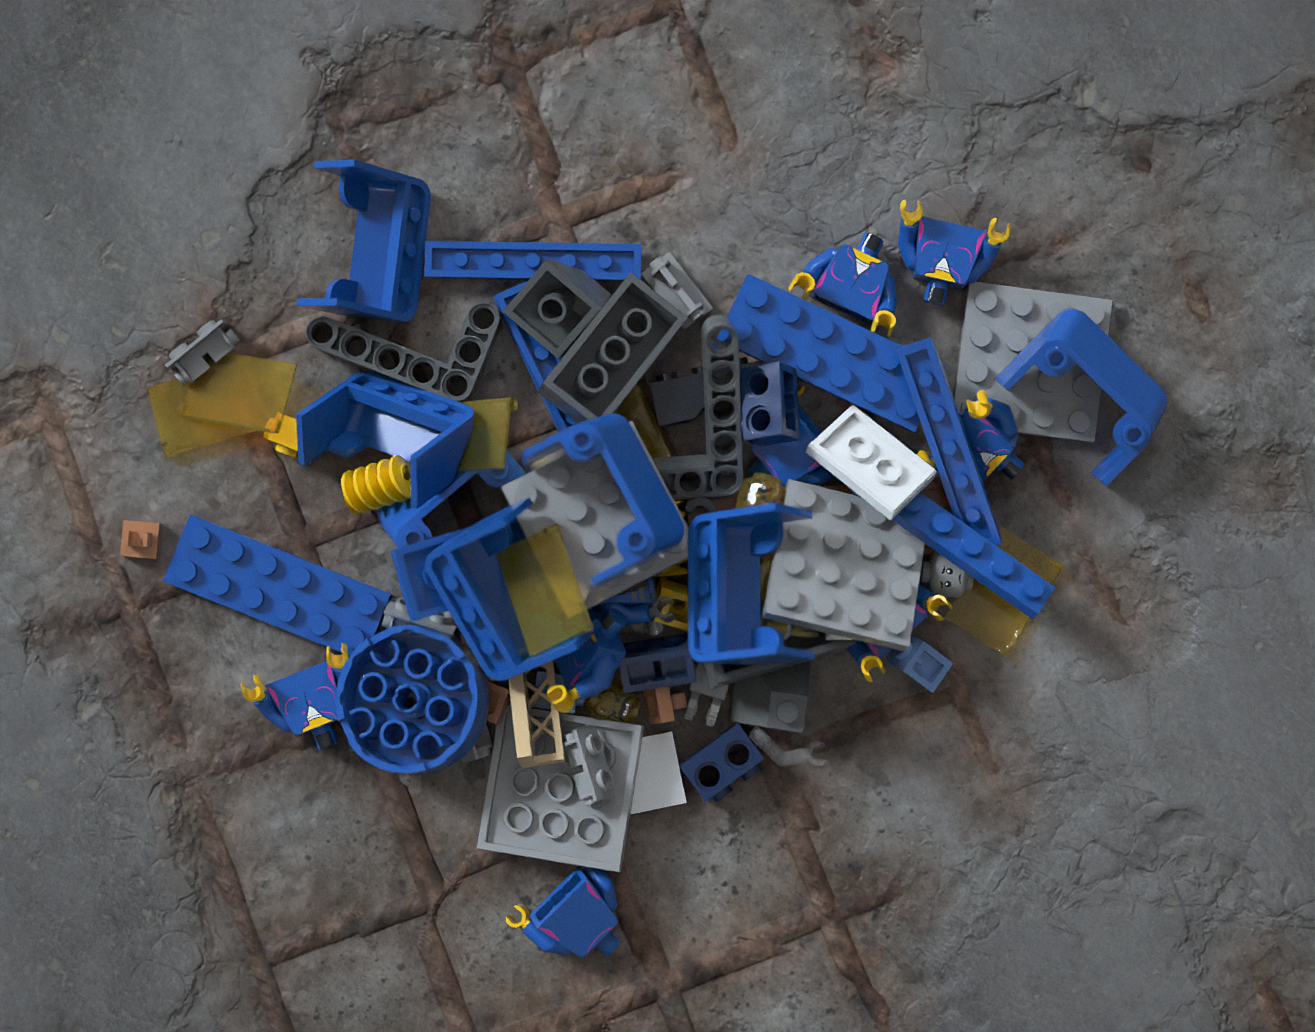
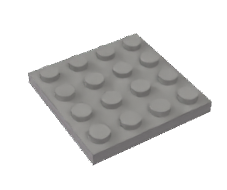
(996, 329)
(590, 515)
(845, 569)
(539, 807)

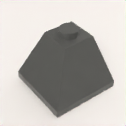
(557, 305)
(773, 699)

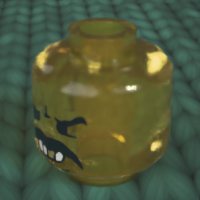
(760, 490)
(614, 704)

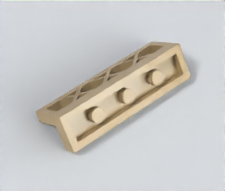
(523, 720)

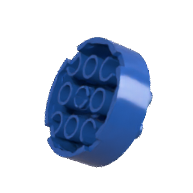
(448, 690)

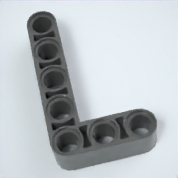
(411, 360)
(716, 424)

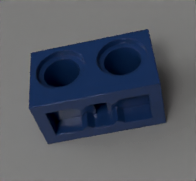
(778, 403)
(657, 663)
(716, 755)

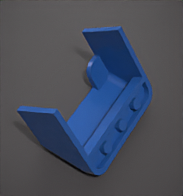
(386, 243)
(1077, 339)
(391, 419)
(657, 520)
(404, 522)
(726, 585)
(478, 599)

